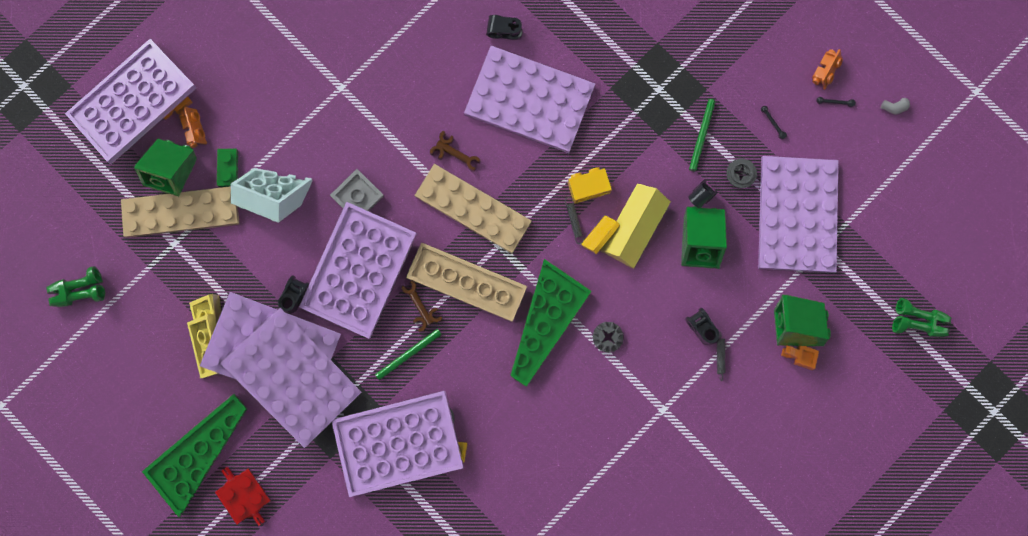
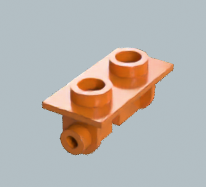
(831, 62)
(191, 119)

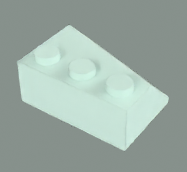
(269, 194)

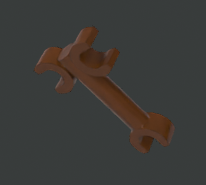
(443, 145)
(427, 318)

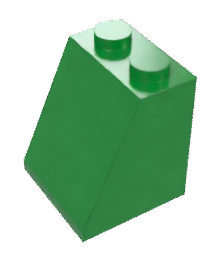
(166, 166)
(703, 237)
(801, 322)

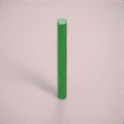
(702, 135)
(408, 354)

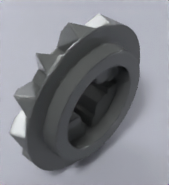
(748, 169)
(607, 346)

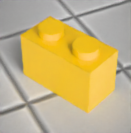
(589, 185)

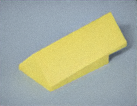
(637, 224)
(205, 317)

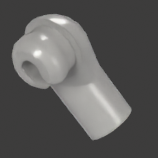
(897, 107)

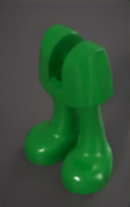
(65, 289)
(903, 323)

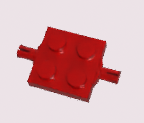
(243, 496)

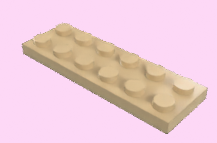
(473, 208)
(174, 214)
(466, 282)

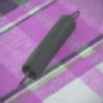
(574, 220)
(721, 356)

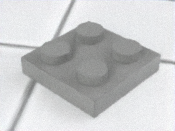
(357, 191)

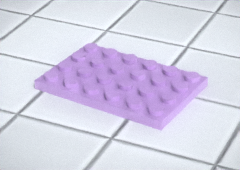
(529, 99)
(130, 101)
(798, 214)
(358, 270)
(241, 318)
(291, 377)
(397, 443)

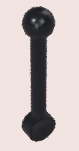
(850, 103)
(782, 135)

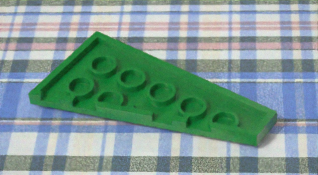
(550, 313)
(186, 463)

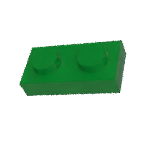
(227, 167)

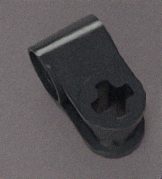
(502, 27)
(702, 194)
(292, 293)
(703, 325)

